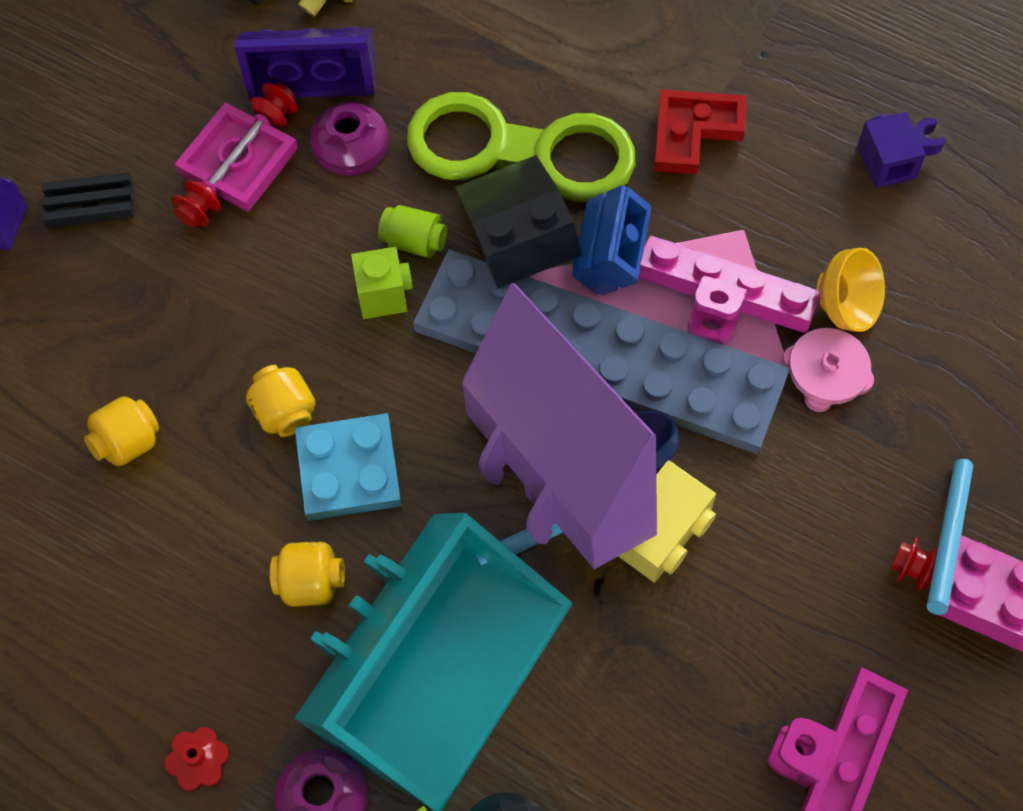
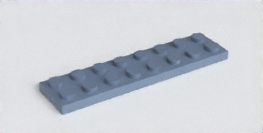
(643, 361)

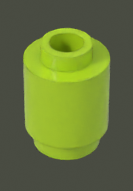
(412, 230)

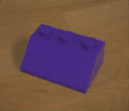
(309, 61)

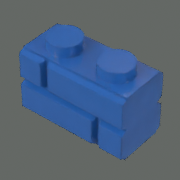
(612, 240)

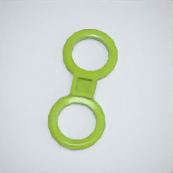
(516, 143)

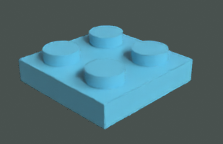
(347, 467)

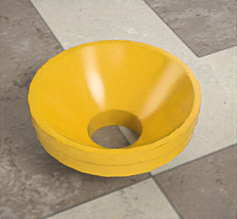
(852, 289)

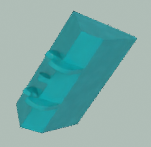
(433, 658)

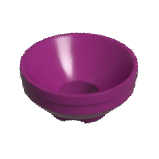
(354, 151)
(349, 782)

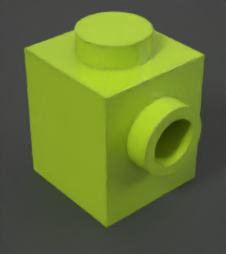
(381, 282)

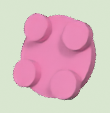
(829, 367)

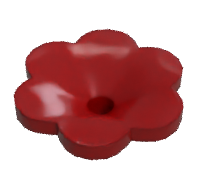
(205, 766)

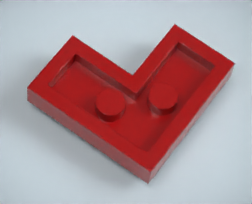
(687, 118)

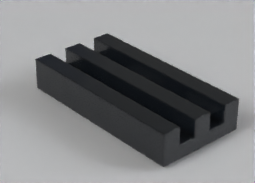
(87, 193)

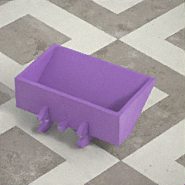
(562, 434)

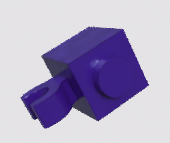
(895, 149)

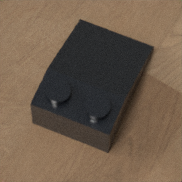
(519, 221)

